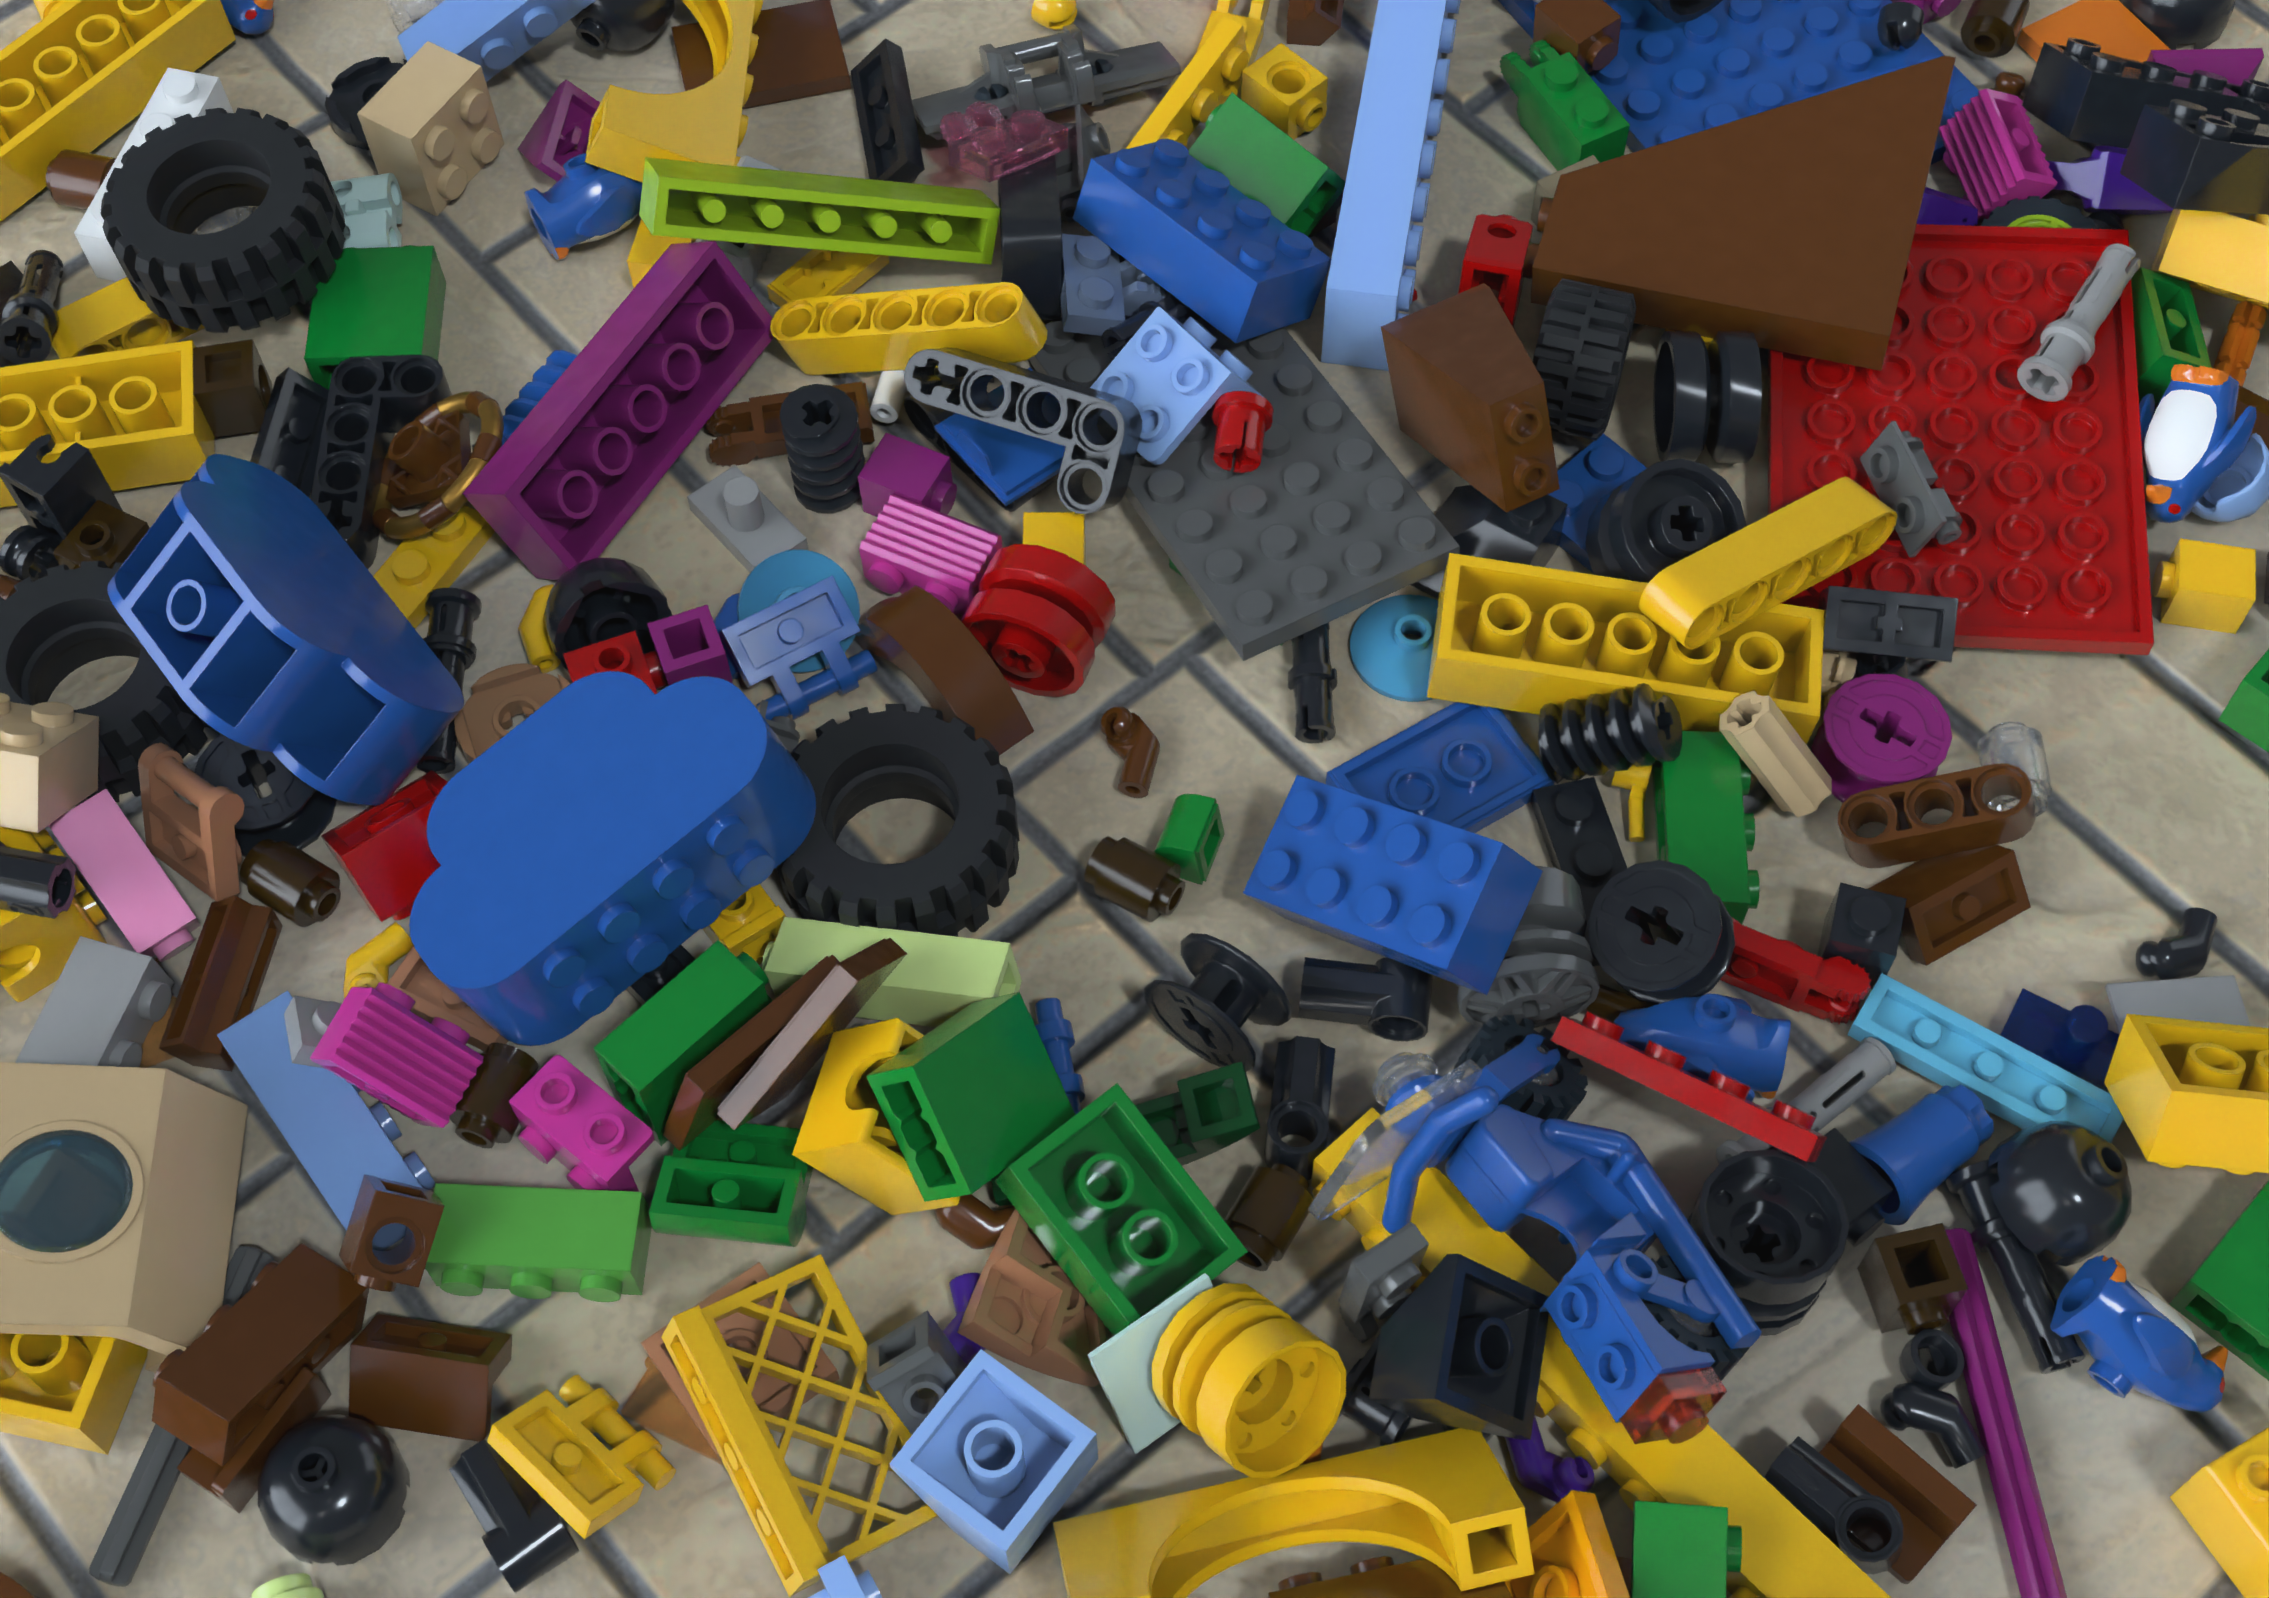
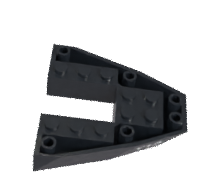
(2185, 133)

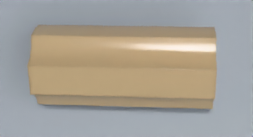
(1775, 753)

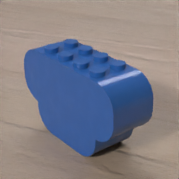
(283, 633)
(601, 846)

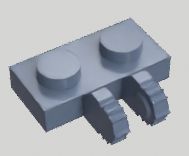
(1098, 287)

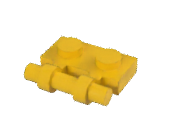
(569, 1465)

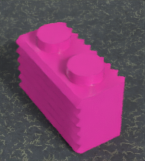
(1995, 152)
(927, 550)
(398, 1054)

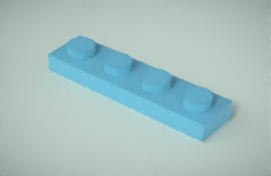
(1963, 1053)

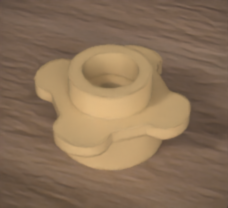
(1836, 671)

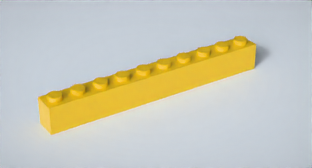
(1780, 1546)

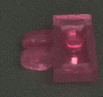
(994, 147)

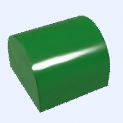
(1192, 836)

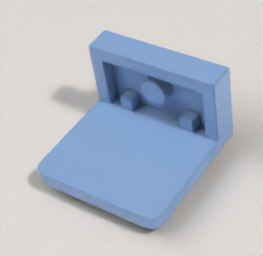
(1170, 380)

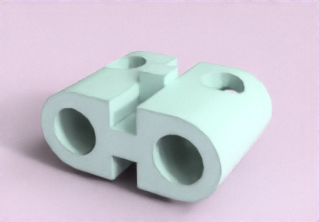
(370, 210)

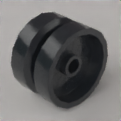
(1707, 396)
(1660, 519)

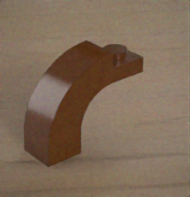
(945, 665)

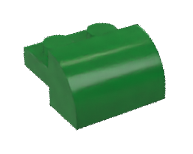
(734, 1186)

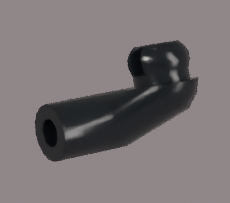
(1936, 1413)

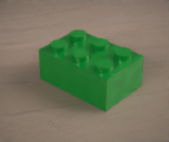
(1118, 1211)

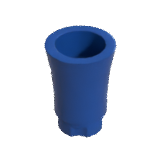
(1925, 1147)

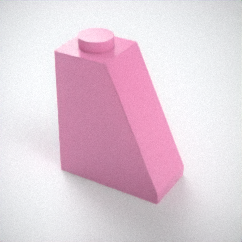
(126, 877)

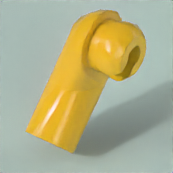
(534, 632)
(372, 961)

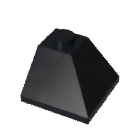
(1487, 531)
(1464, 1351)

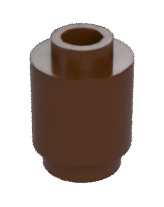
(76, 177)

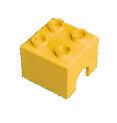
(36, 946)
(846, 1127)
(2231, 1512)

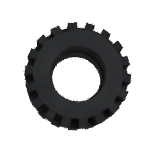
(1583, 355)

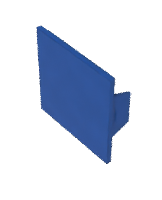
(1001, 457)

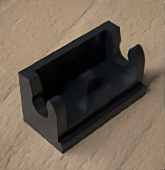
(57, 492)
(1888, 623)

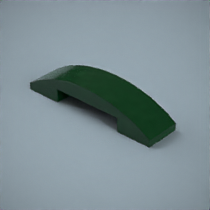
(1199, 1119)

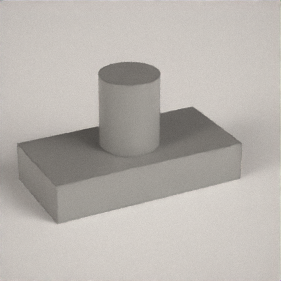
(744, 518)

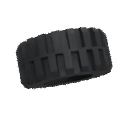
(206, 169)
(68, 622)
(910, 758)

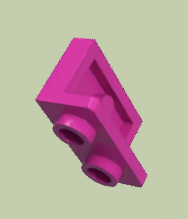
(580, 1127)

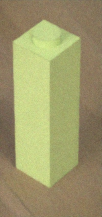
(924, 989)

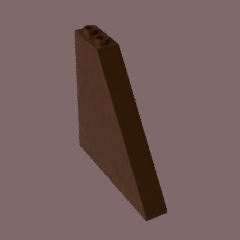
(1761, 222)

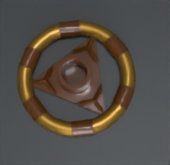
(435, 463)

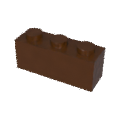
(253, 1350)

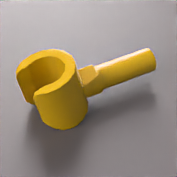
(1636, 781)

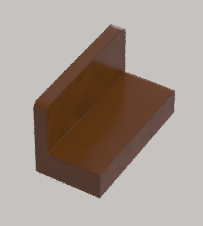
(1956, 899)
(426, 1376)
(1890, 1469)
(238, 1478)

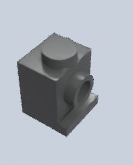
(913, 1359)

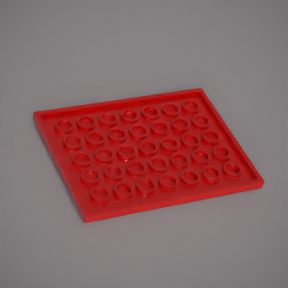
(2042, 486)

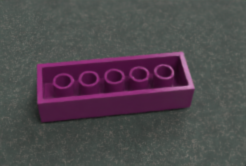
(623, 410)

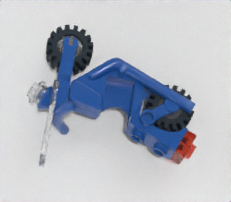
(1640, 1327)

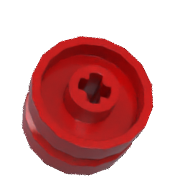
(1040, 618)

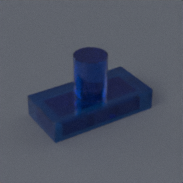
(2069, 1039)

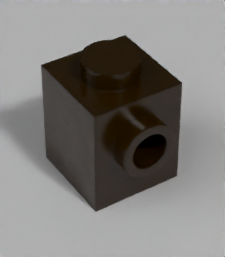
(101, 536)
(1912, 1279)

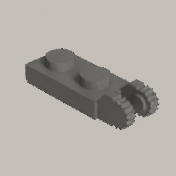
(1381, 1280)

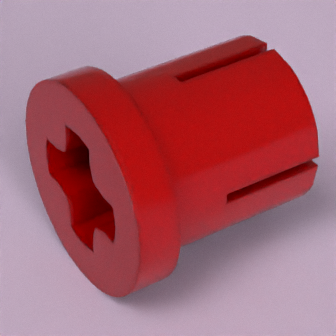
(1242, 425)

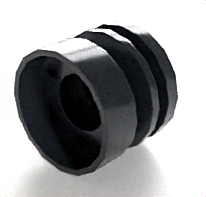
(1772, 1233)

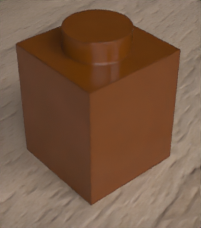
(1580, 27)

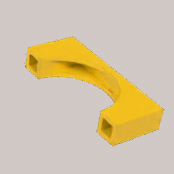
(690, 124)
(1420, 1495)

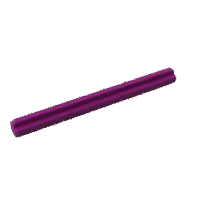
(2002, 1433)

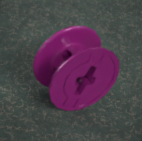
(1881, 734)

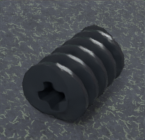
(823, 447)
(1608, 734)

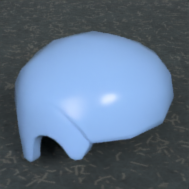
(2240, 488)

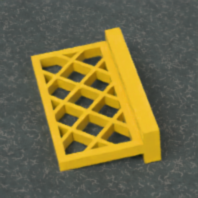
(744, 1434)

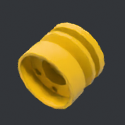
(1248, 1380)

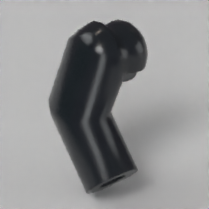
(2181, 954)

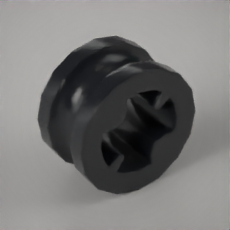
(28, 553)

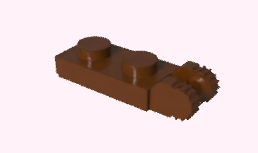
(740, 446)

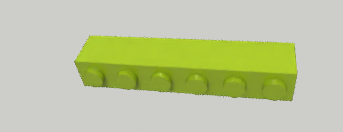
(817, 211)

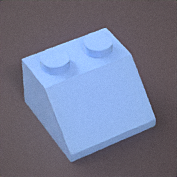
(996, 1460)

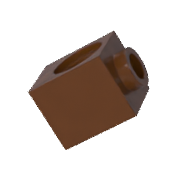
(381, 1204)

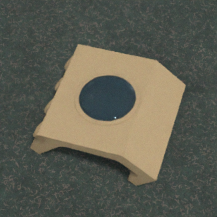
(115, 1202)

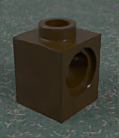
(231, 386)

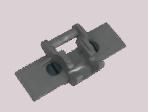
(1081, 78)

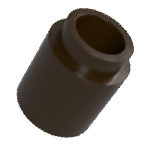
(1993, 26)
(1135, 878)
(291, 882)
(485, 1109)
(1269, 1214)

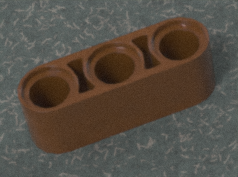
(1961, 792)

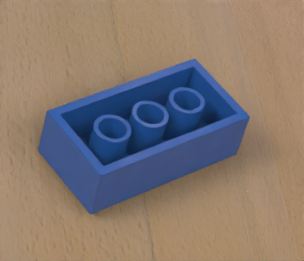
(1202, 239)
(1394, 883)

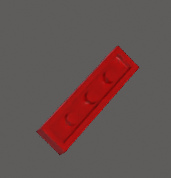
(1716, 1097)

